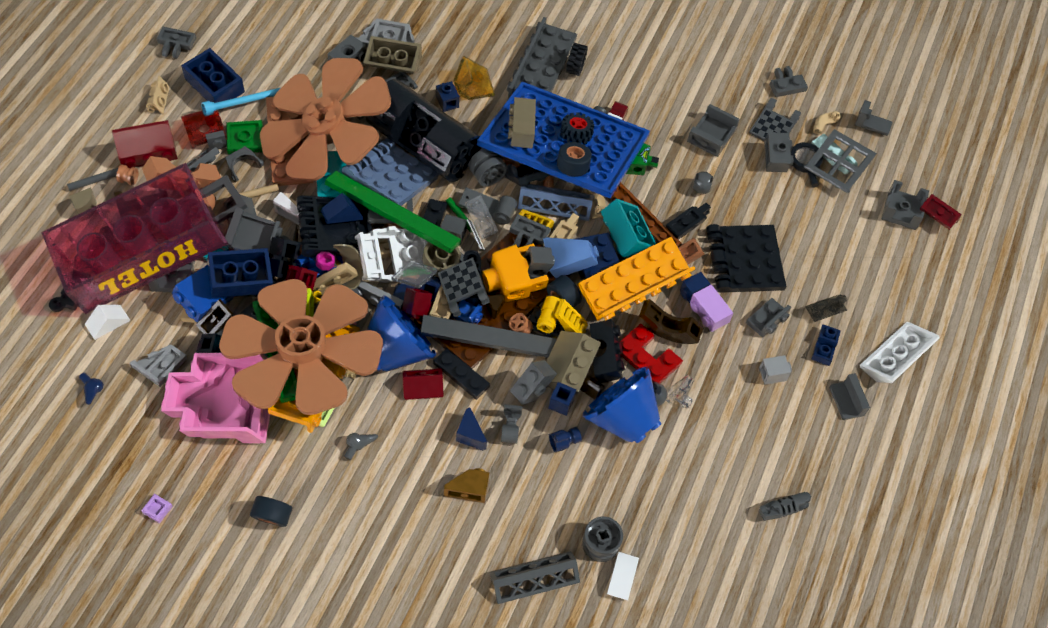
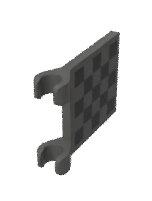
(773, 122)
(462, 282)

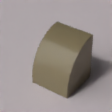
(83, 200)

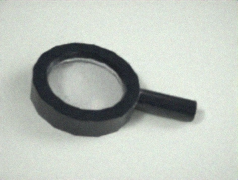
(802, 154)

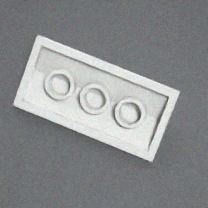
(898, 353)

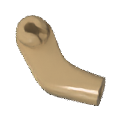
(825, 119)

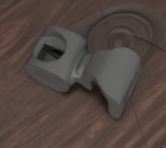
(510, 429)

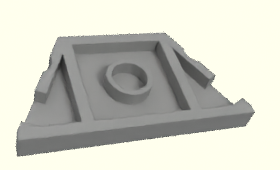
(388, 30)

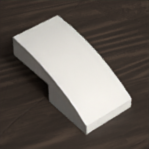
(623, 576)

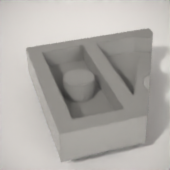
(160, 364)

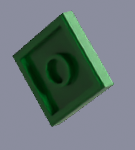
(244, 134)

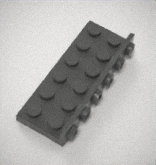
(543, 58)

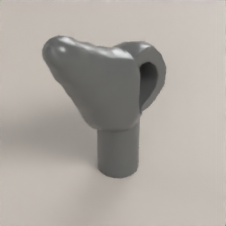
(358, 442)

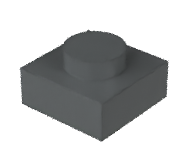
(216, 139)

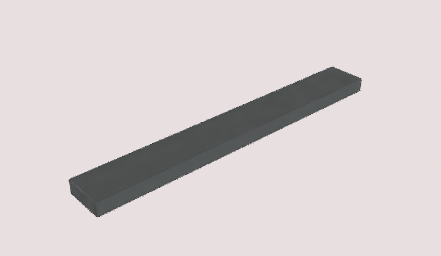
(486, 336)

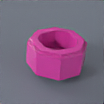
(325, 261)

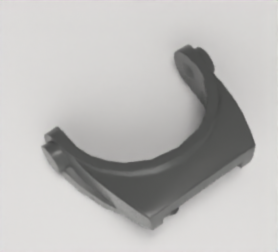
(241, 154)

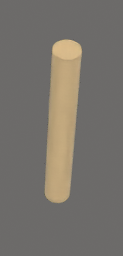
(257, 192)

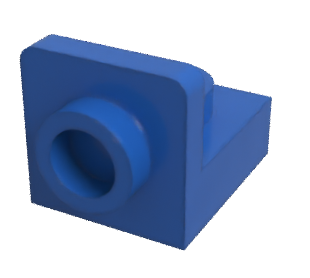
(469, 313)

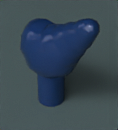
(91, 387)

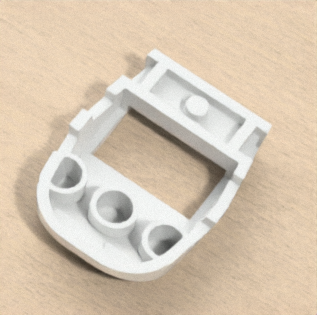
(403, 248)

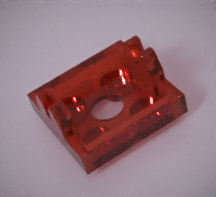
(194, 121)

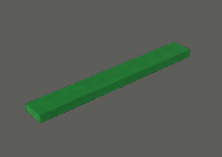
(393, 211)

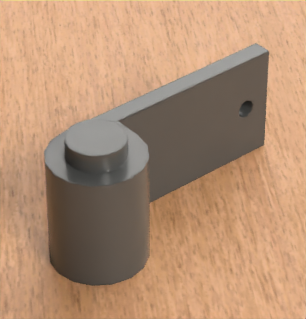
(500, 210)

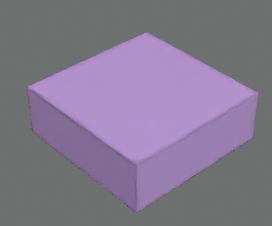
(156, 508)

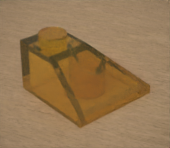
(472, 80)

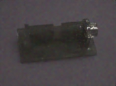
(827, 307)

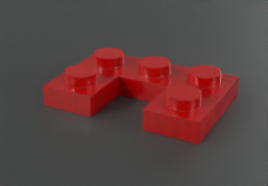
(638, 357)

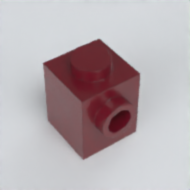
(417, 302)

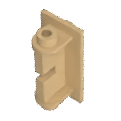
(158, 94)
(597, 205)

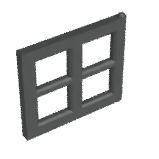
(823, 151)

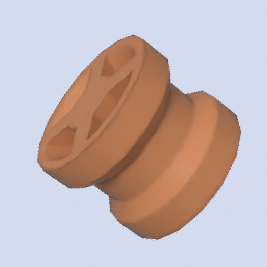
(127, 175)
(520, 323)

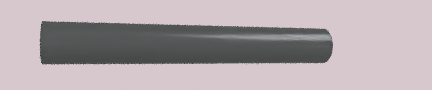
(93, 179)

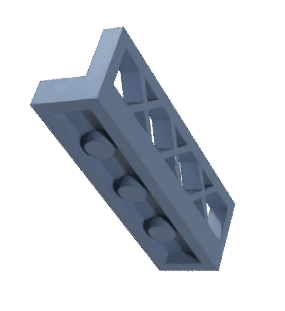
(557, 195)

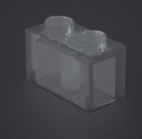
(481, 217)

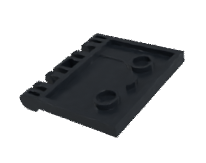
(319, 235)
(747, 256)

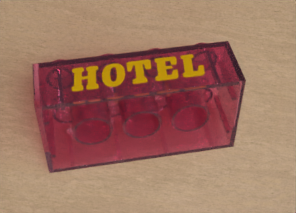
(133, 238)

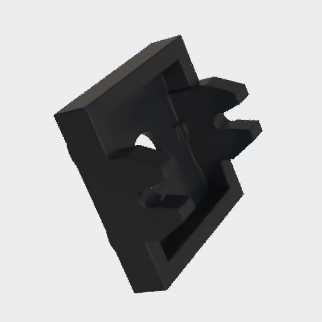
(524, 174)

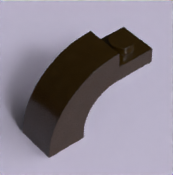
(670, 327)

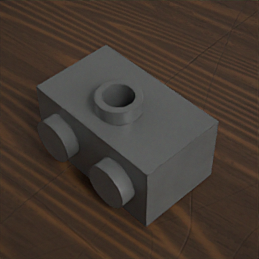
(778, 152)
(533, 382)

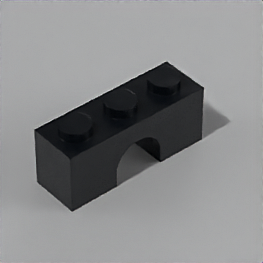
(609, 365)

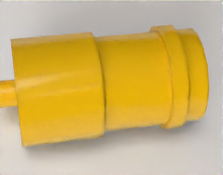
(547, 319)

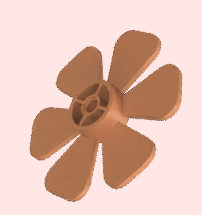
(325, 119)
(301, 346)

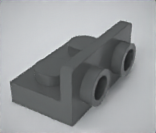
(767, 317)

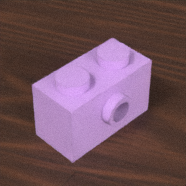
(711, 308)

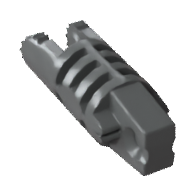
(785, 506)

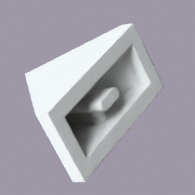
(105, 319)

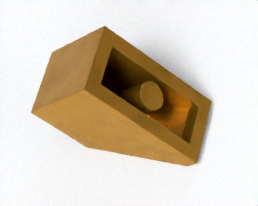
(469, 485)

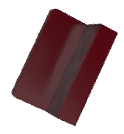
(940, 211)
(423, 384)

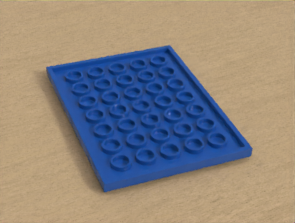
(612, 143)

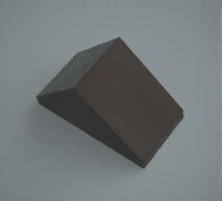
(215, 318)

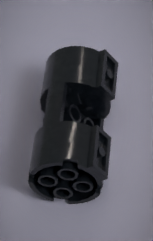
(426, 132)

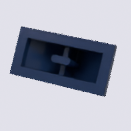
(341, 210)
(470, 432)

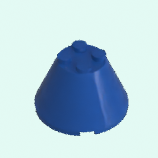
(400, 337)
(627, 407)

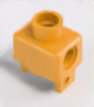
(510, 274)

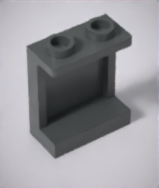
(713, 130)
(251, 231)

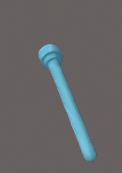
(209, 107)

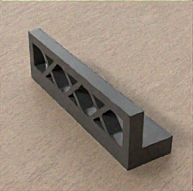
(532, 570)

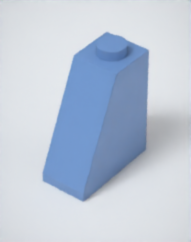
(571, 255)

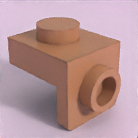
(691, 251)

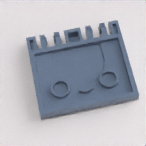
(391, 173)

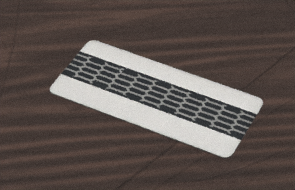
(475, 234)

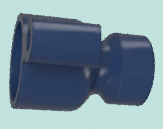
(562, 439)

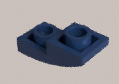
(825, 345)

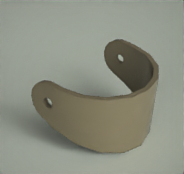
(352, 257)

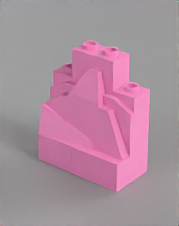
(209, 403)

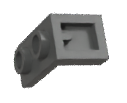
(872, 122)

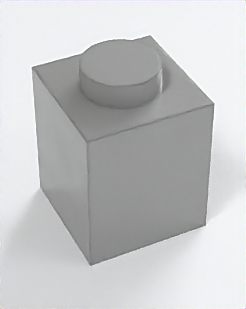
(775, 369)

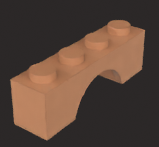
(203, 173)

